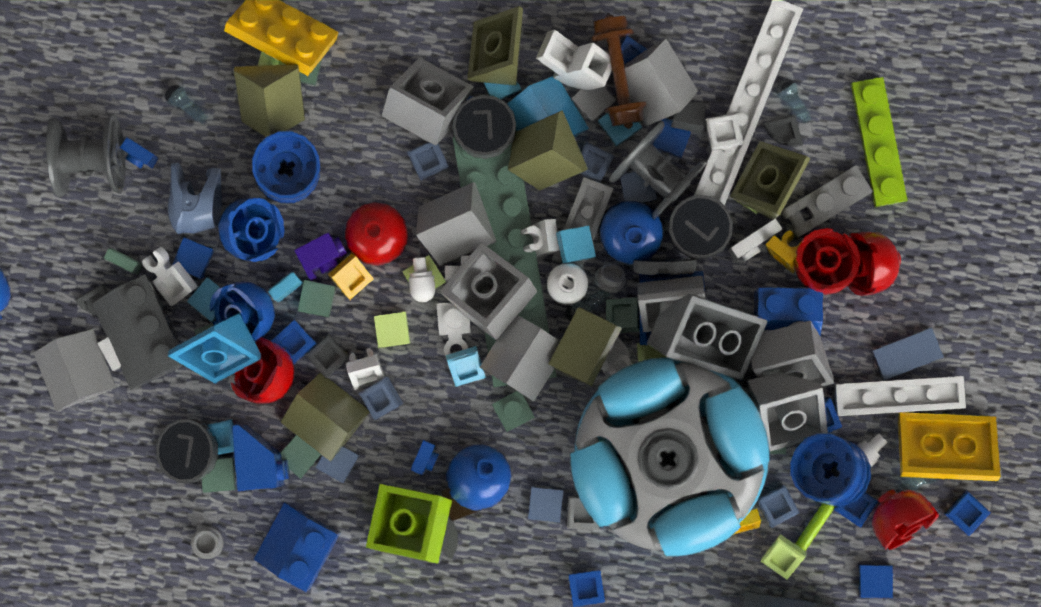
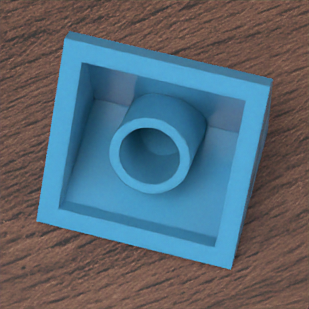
(544, 100)
(218, 350)

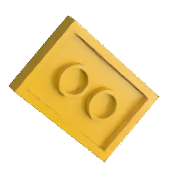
(282, 32)
(948, 446)

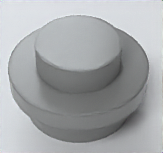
(610, 278)
(207, 542)

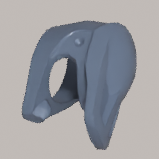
(194, 212)

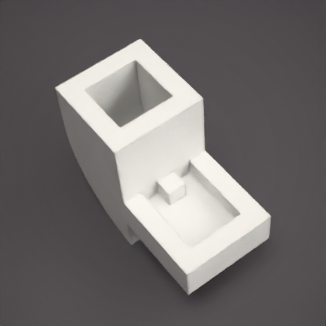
(575, 66)

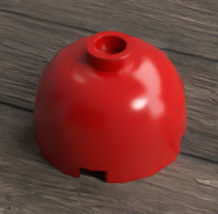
(376, 233)
(827, 261)
(878, 263)
(266, 378)
(901, 516)

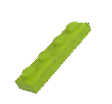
(879, 142)

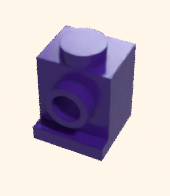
(320, 255)

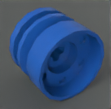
(287, 149)
(813, 465)

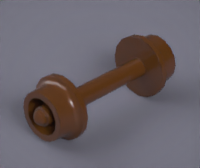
(611, 30)

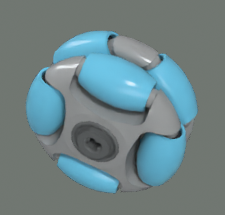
(645, 513)

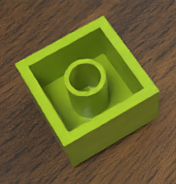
(408, 523)

